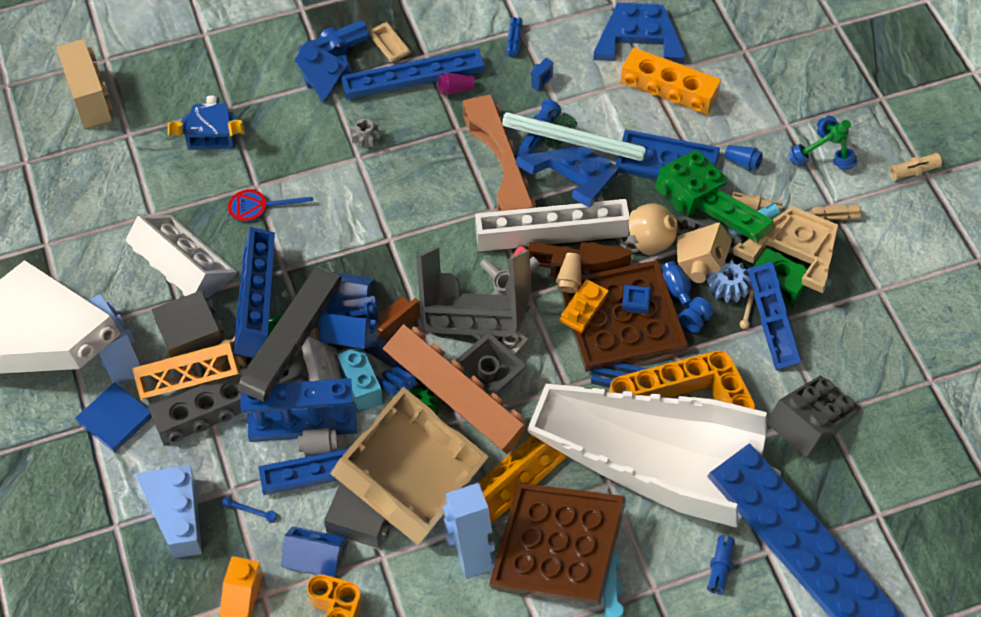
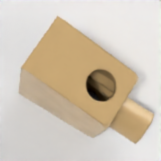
(703, 251)

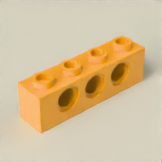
(670, 80)

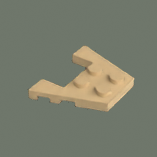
(802, 237)

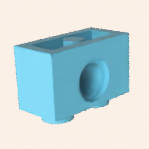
(365, 386)

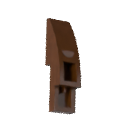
(593, 257)

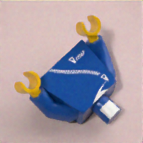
(208, 126)

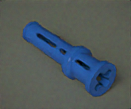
(546, 114)

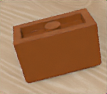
(396, 315)

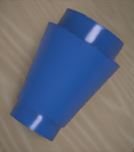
(744, 156)

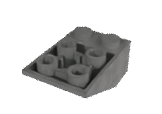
(812, 415)

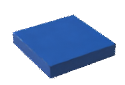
(114, 417)

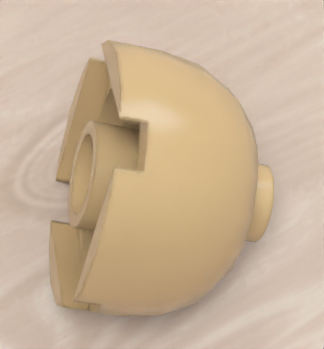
(653, 227)

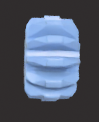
(730, 282)

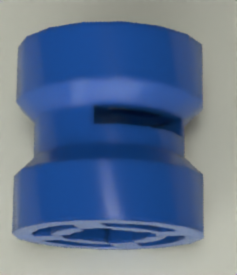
(695, 316)

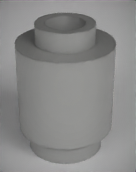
(317, 441)

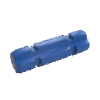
(514, 36)

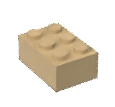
(84, 83)

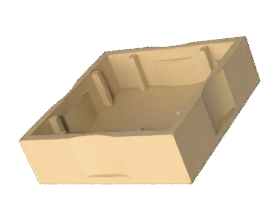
(408, 465)

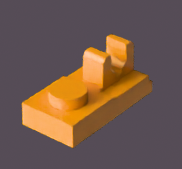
(584, 306)

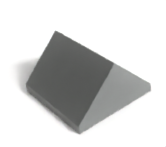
(491, 364)

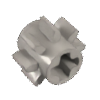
(365, 133)

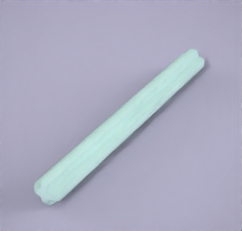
(573, 136)

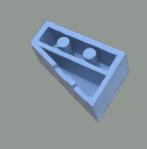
(119, 354)
(174, 504)
(468, 529)

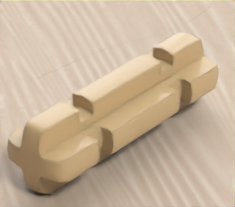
(835, 213)

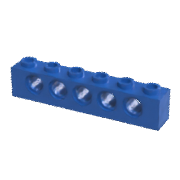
(254, 292)

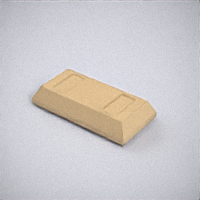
(389, 42)

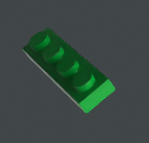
(736, 215)

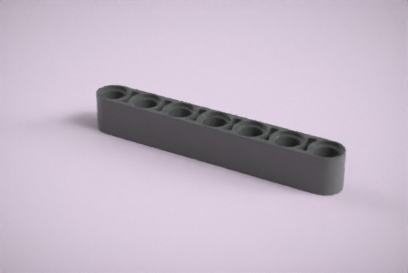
(289, 334)

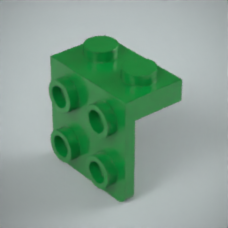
(689, 180)

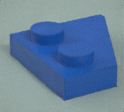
(320, 69)

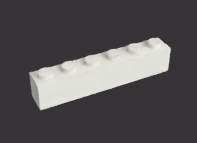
(552, 225)

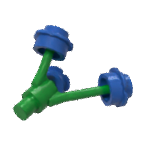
(828, 130)

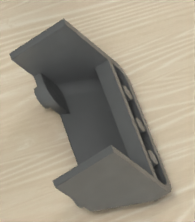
(452, 312)

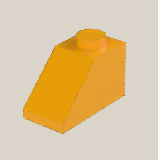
(240, 587)

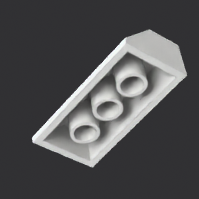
(179, 255)

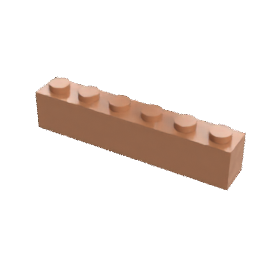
(456, 389)

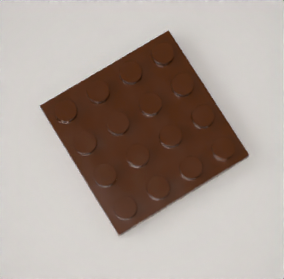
(629, 336)
(558, 543)

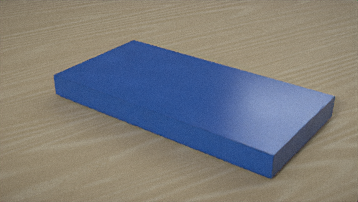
(659, 152)

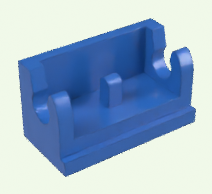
(348, 330)

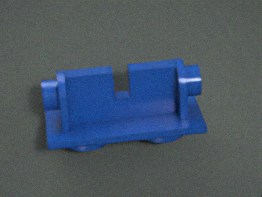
(359, 307)

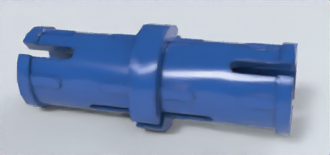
(721, 564)

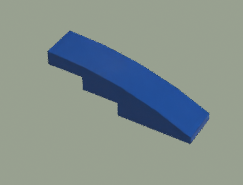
(774, 315)

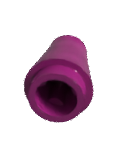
(454, 83)

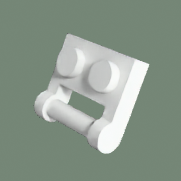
(320, 360)

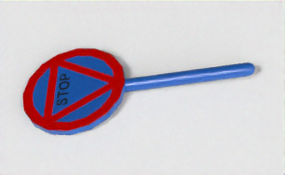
(251, 204)

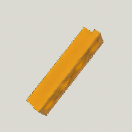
(182, 360)
(536, 462)

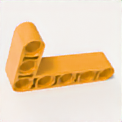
(684, 382)

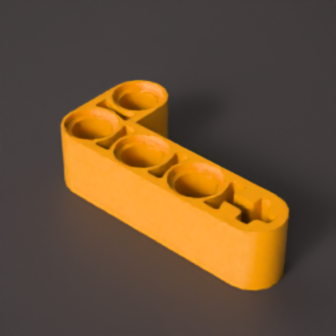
(332, 600)

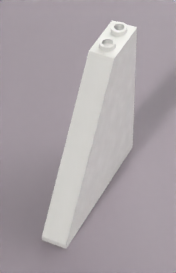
(48, 324)

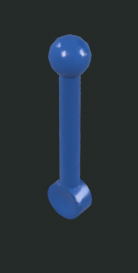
(270, 515)

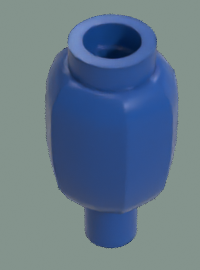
(677, 282)

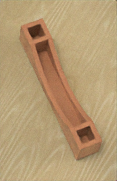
(484, 123)

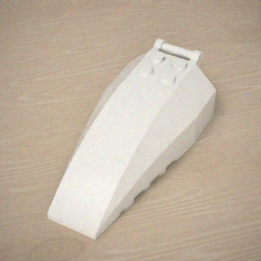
(652, 442)

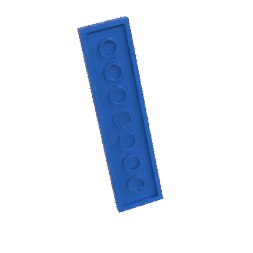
(799, 538)

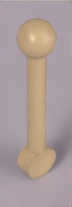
(744, 324)

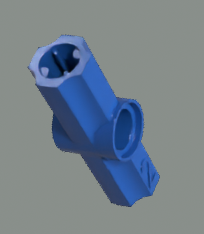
(338, 41)

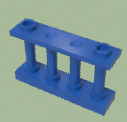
(286, 423)

